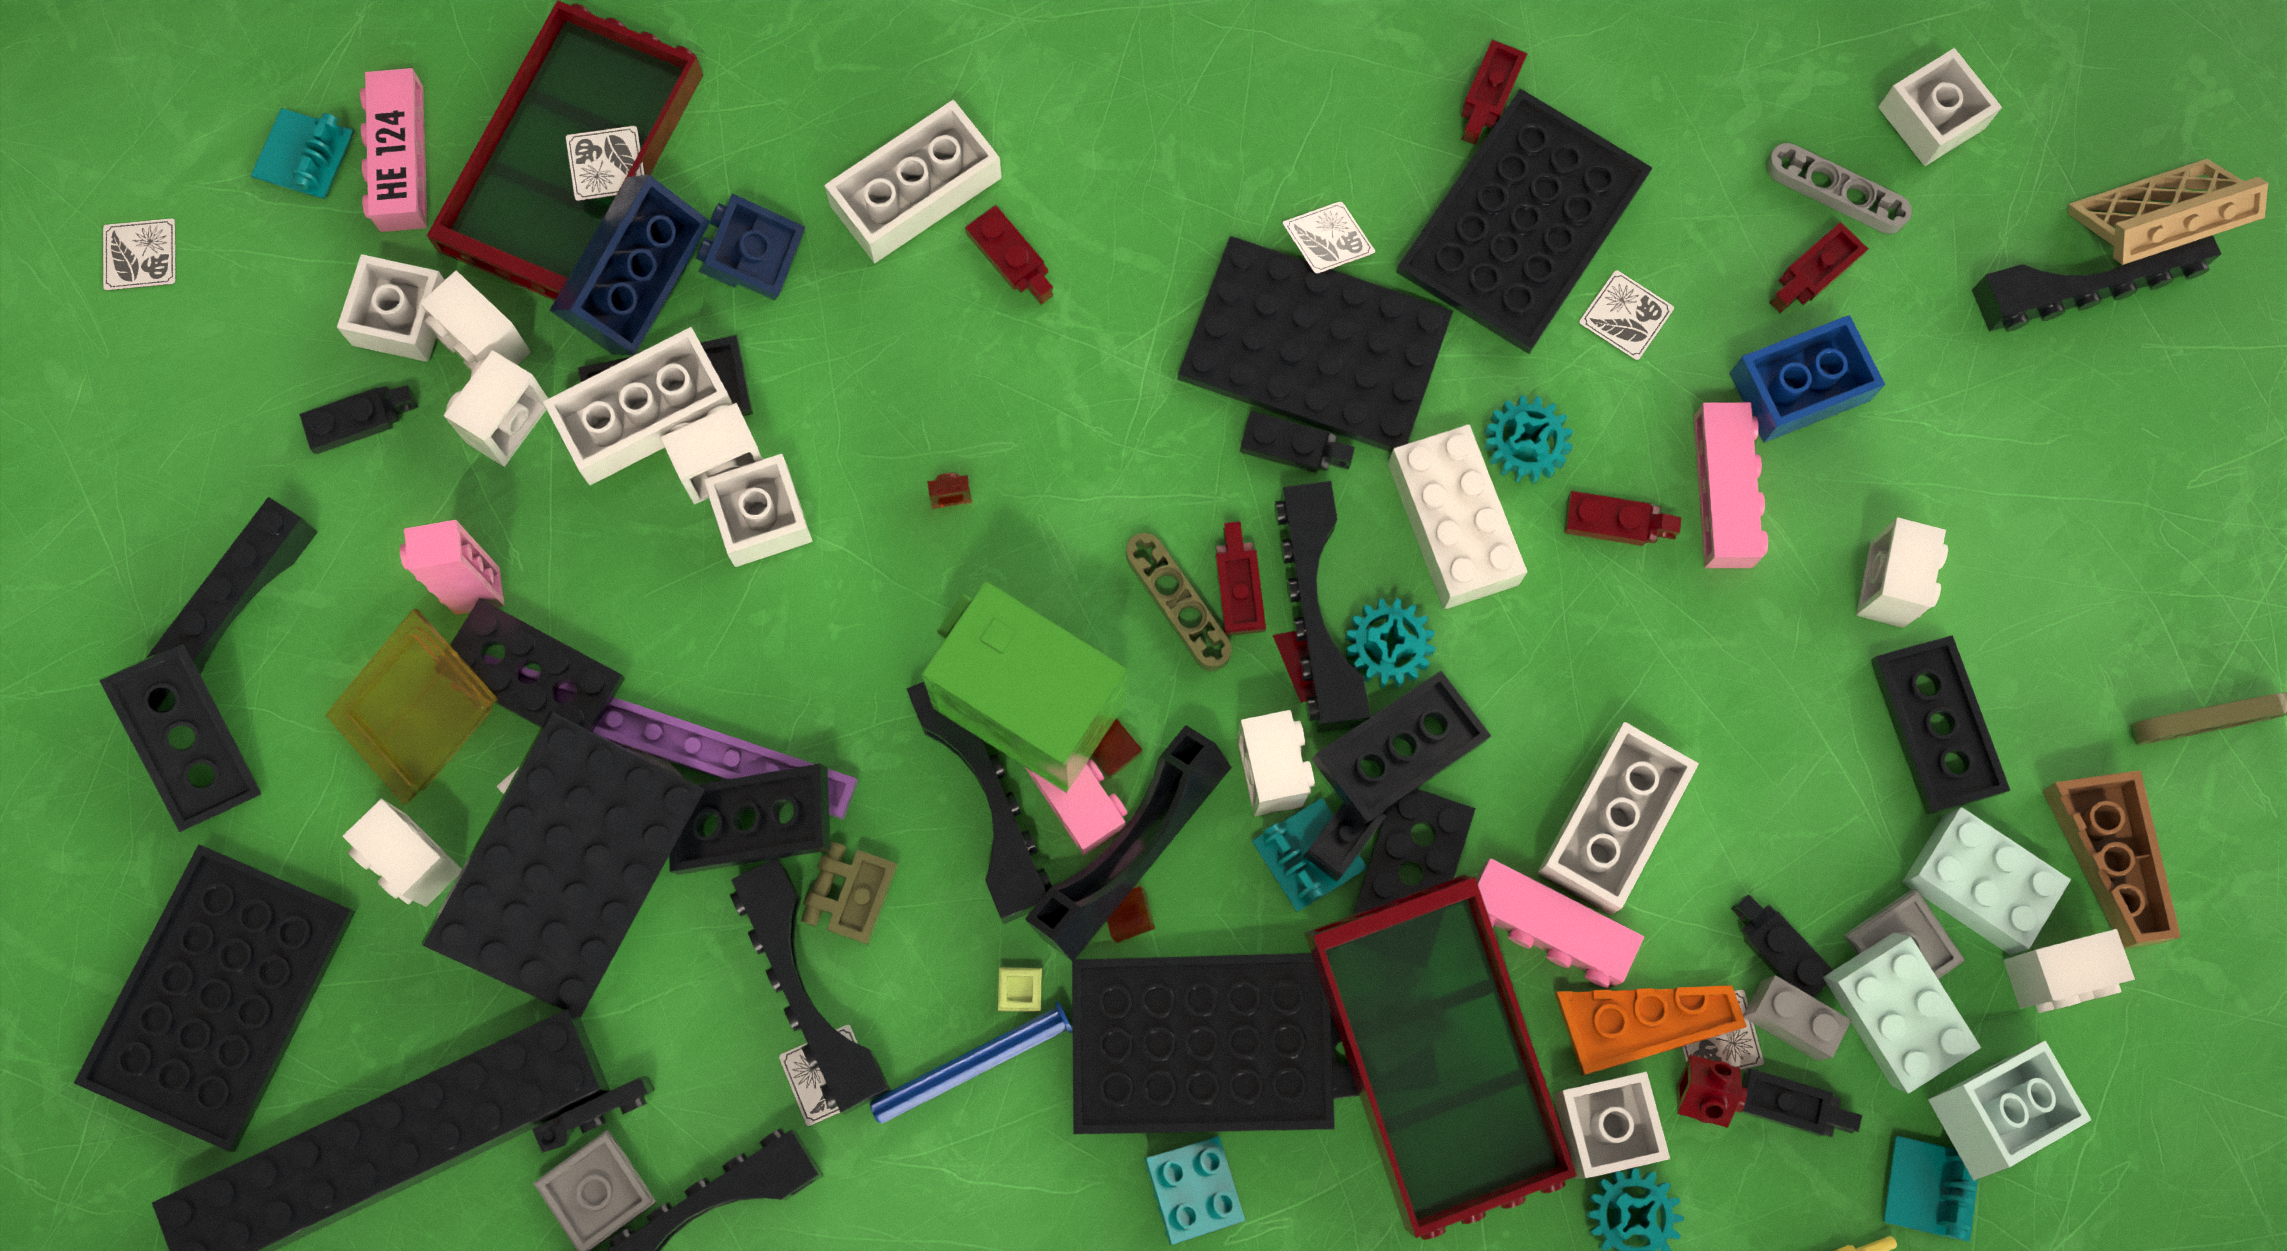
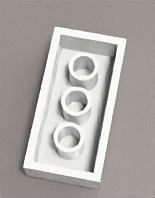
(913, 181)
(633, 404)
(1456, 517)
(1618, 818)

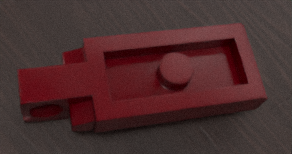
(1491, 88)
(1010, 254)
(1819, 267)
(1618, 519)
(1239, 584)

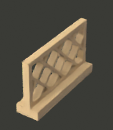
(2168, 225)

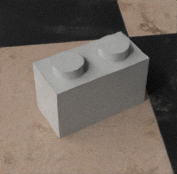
(1797, 1018)

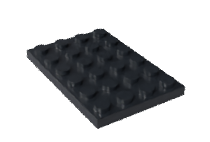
(1524, 220)
(1315, 345)
(563, 865)
(215, 998)
(1201, 1045)

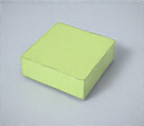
(1019, 989)

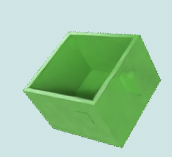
(1024, 684)

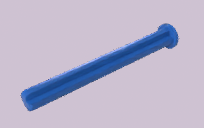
(970, 1064)

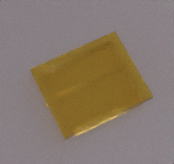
(411, 707)

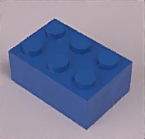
(1807, 378)

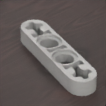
(1841, 182)

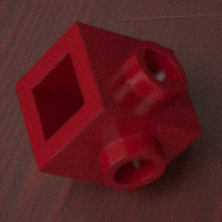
(1710, 1091)

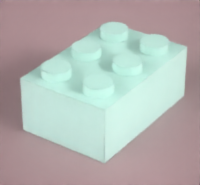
(1986, 881)
(1901, 1012)
(2009, 1110)

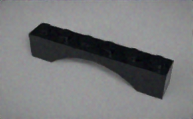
(2024, 293)
(258, 555)
(1336, 688)
(1011, 873)
(1081, 905)
(773, 906)
(773, 1172)

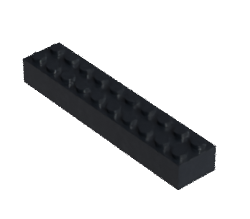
(388, 1142)

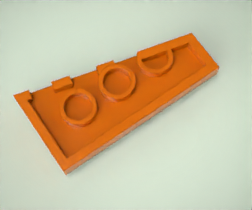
(1634, 1024)

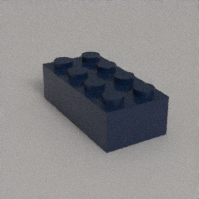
(630, 265)

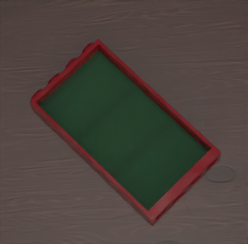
(516, 194)
(1441, 1056)

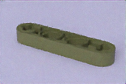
(1173, 604)
(2210, 719)

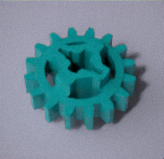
(1528, 456)
(1406, 644)
(1620, 1201)

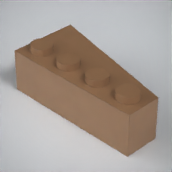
(2118, 852)

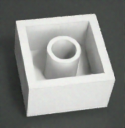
(1939, 107)
(386, 308)
(471, 323)
(496, 407)
(710, 448)
(757, 510)
(1902, 573)
(1274, 762)
(402, 853)
(2069, 972)
(1611, 1125)

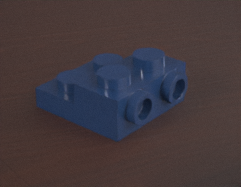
(749, 247)

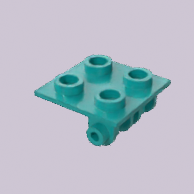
(303, 152)
(1283, 852)
(1194, 1190)
(1930, 1190)

